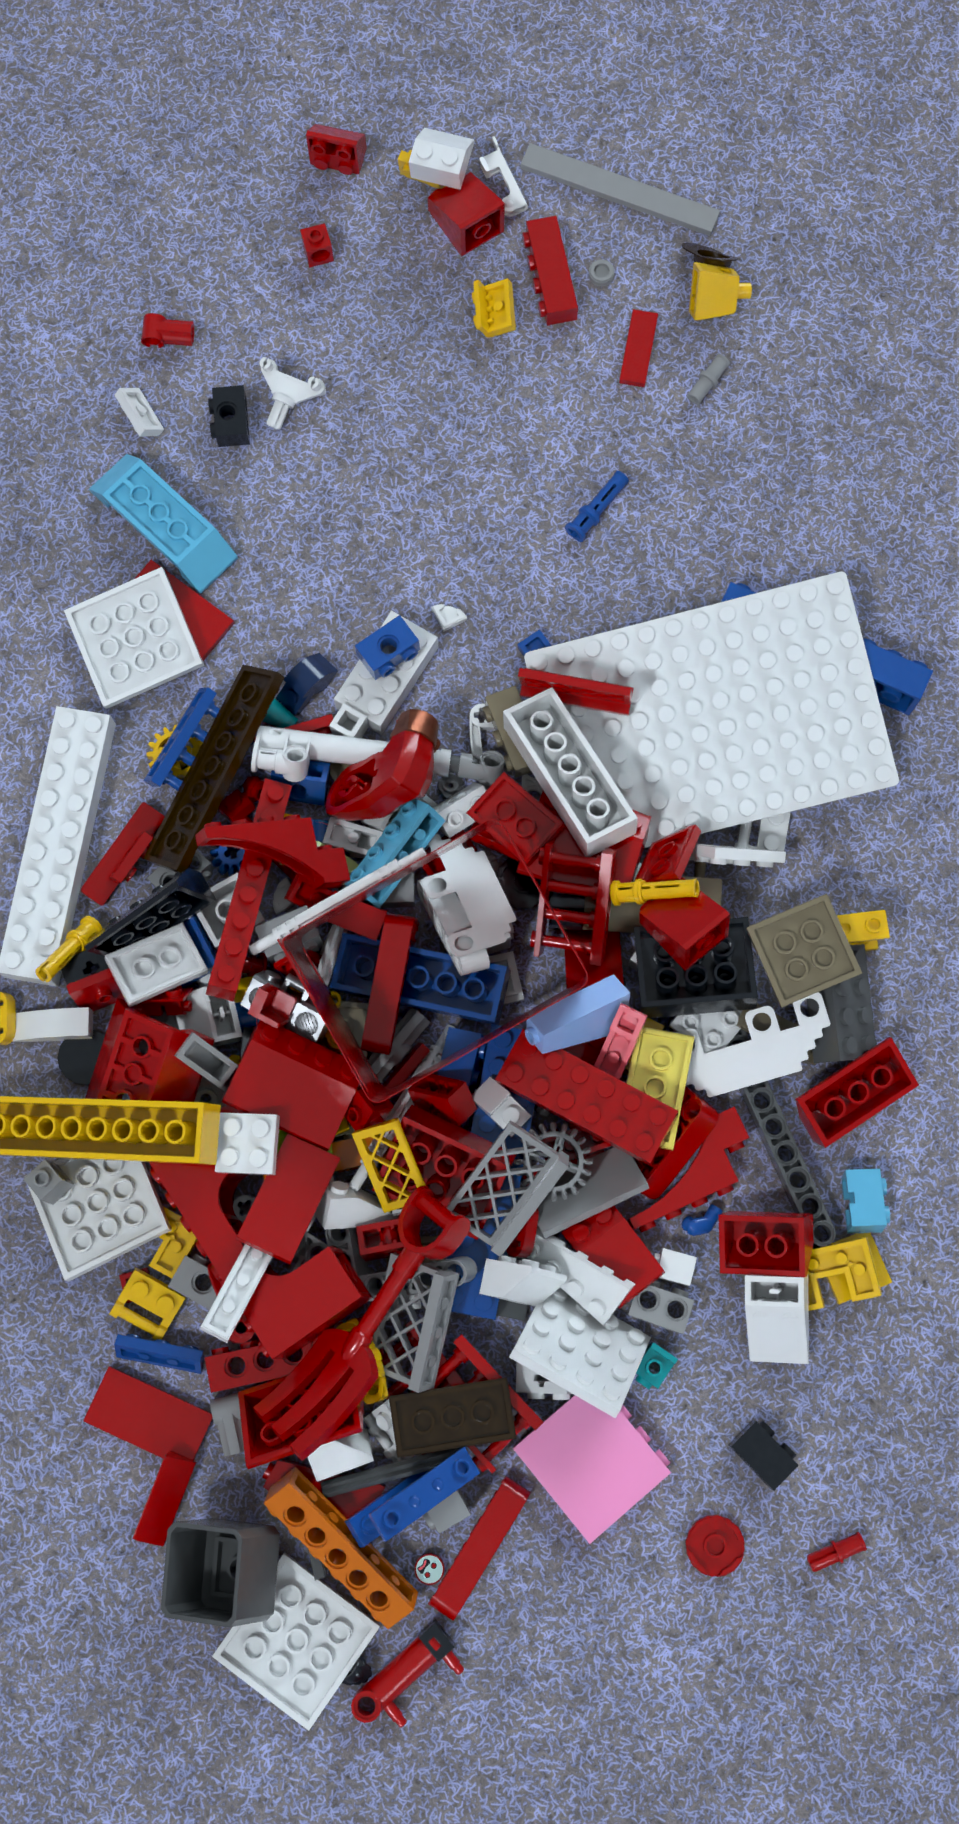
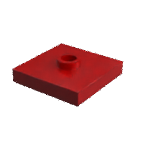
(95, 990)

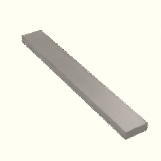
(620, 189)

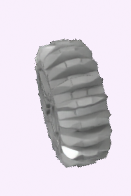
(559, 1142)

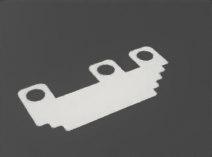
(479, 893)
(763, 1058)

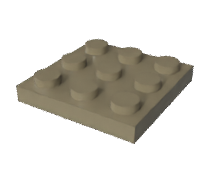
(803, 950)

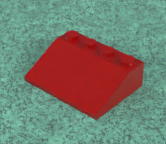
(627, 858)
(293, 1080)
(445, 1160)
(259, 1439)

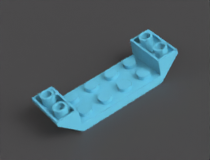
(165, 521)

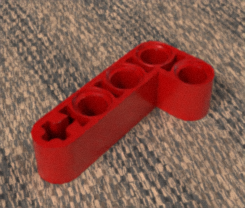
(694, 1126)

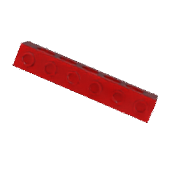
(222, 1377)

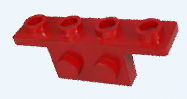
(123, 854)

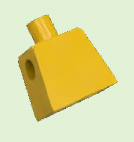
(715, 291)

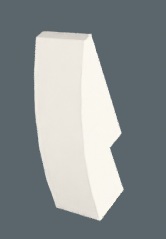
(54, 1025)

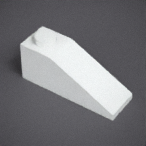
(345, 1208)

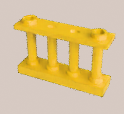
(865, 928)

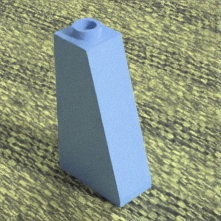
(578, 1016)

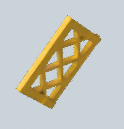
(368, 1159)

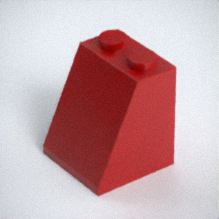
(469, 214)
(685, 926)

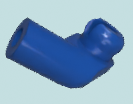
(703, 1224)

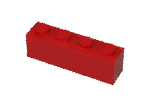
(551, 270)

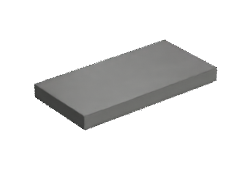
(612, 1180)

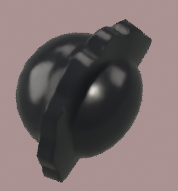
(359, 1674)

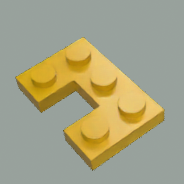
(173, 1247)
(847, 1257)

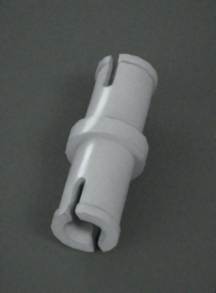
(708, 379)

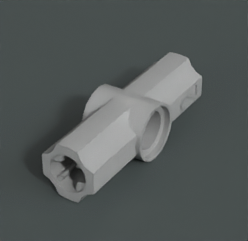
(405, 1035)

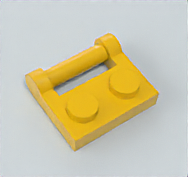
(152, 1296)

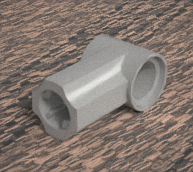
(227, 1417)

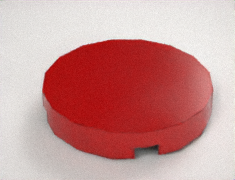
(709, 1536)

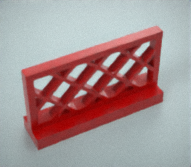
(578, 691)

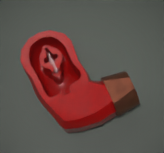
(391, 776)

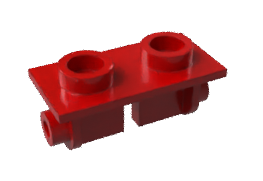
(174, 1001)

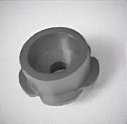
(451, 779)

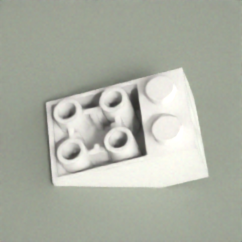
(777, 1318)

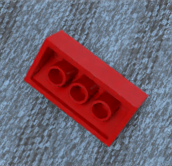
(855, 1093)

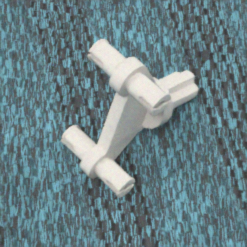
(287, 391)

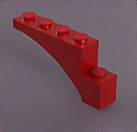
(285, 841)
(706, 1175)

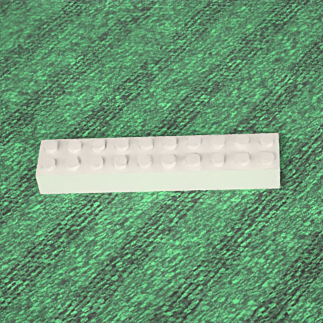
(57, 842)

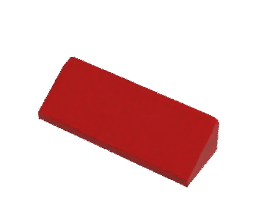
(164, 1499)

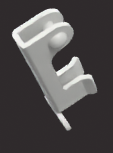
(495, 163)

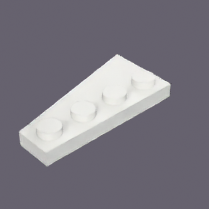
(586, 1283)

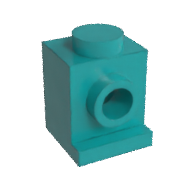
(656, 1354)

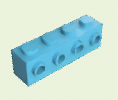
(408, 832)

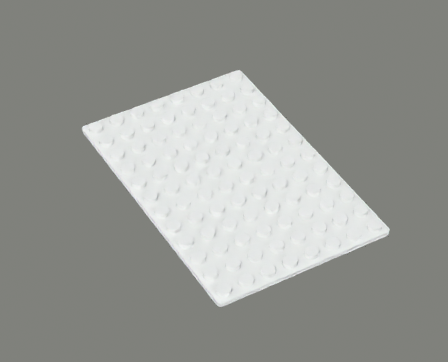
(736, 708)

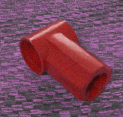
(160, 331)

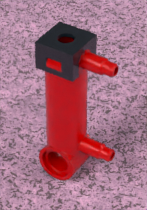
(404, 1670)

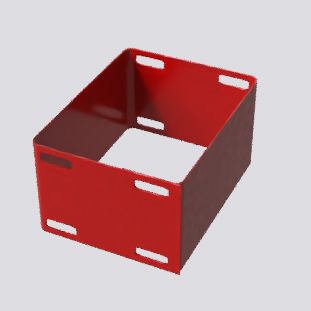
(322, 999)

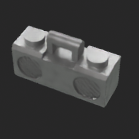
(304, 1018)

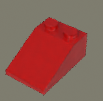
(613, 1243)

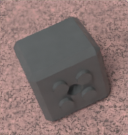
(220, 1572)

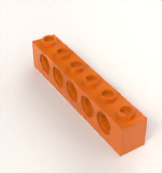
(316, 1511)

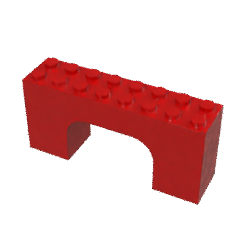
(284, 1308)

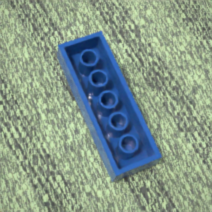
(429, 981)

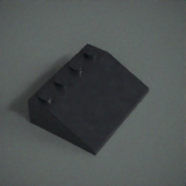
(163, 909)
(715, 983)

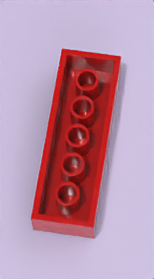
(588, 1099)

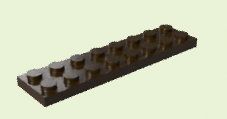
(214, 767)

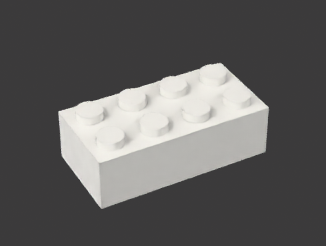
(384, 696)

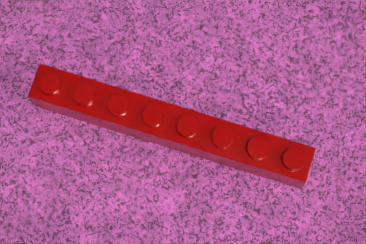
(245, 901)

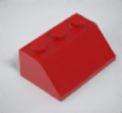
(765, 1243)

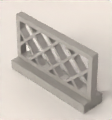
(530, 1196)
(430, 1333)

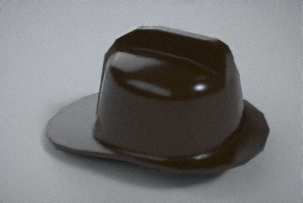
(708, 255)

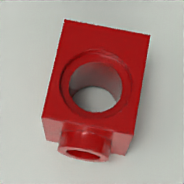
(317, 245)

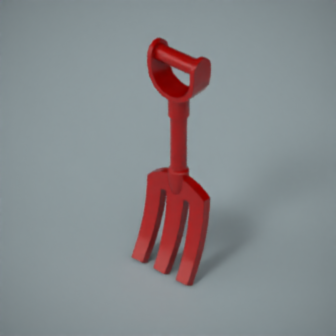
(350, 1351)

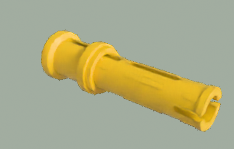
(641, 891)
(73, 944)

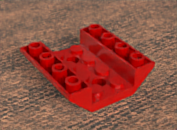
(143, 1077)

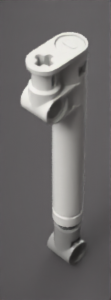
(291, 750)

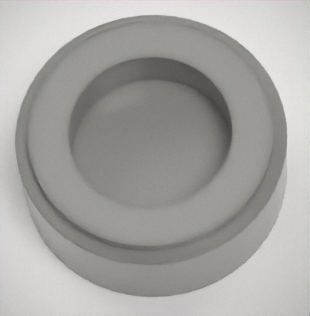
(601, 272)

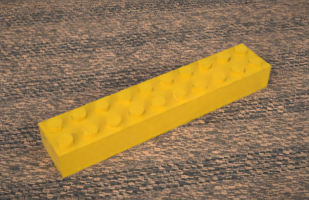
(109, 1129)

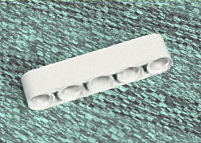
(449, 918)

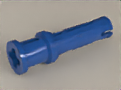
(588, 514)

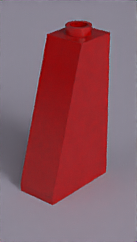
(345, 1503)

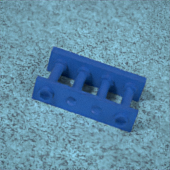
(175, 747)
(411, 1499)

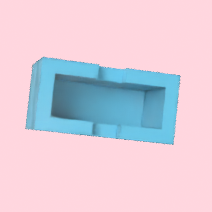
(866, 1208)

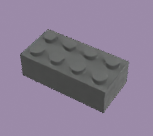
(849, 1014)

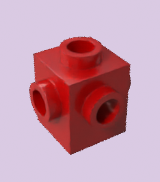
(366, 1113)

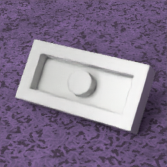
(139, 412)

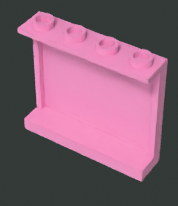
(592, 1464)

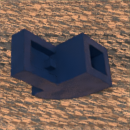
(305, 680)

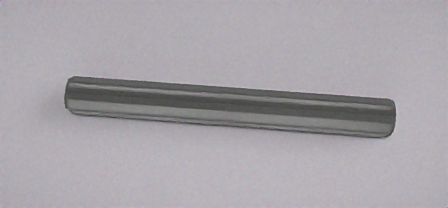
(384, 1473)

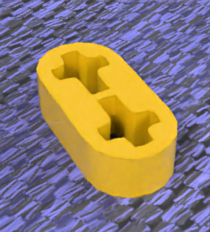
(7, 1018)

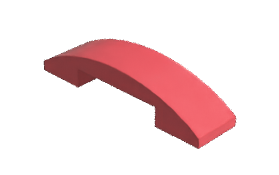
(621, 1041)

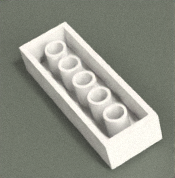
(570, 772)

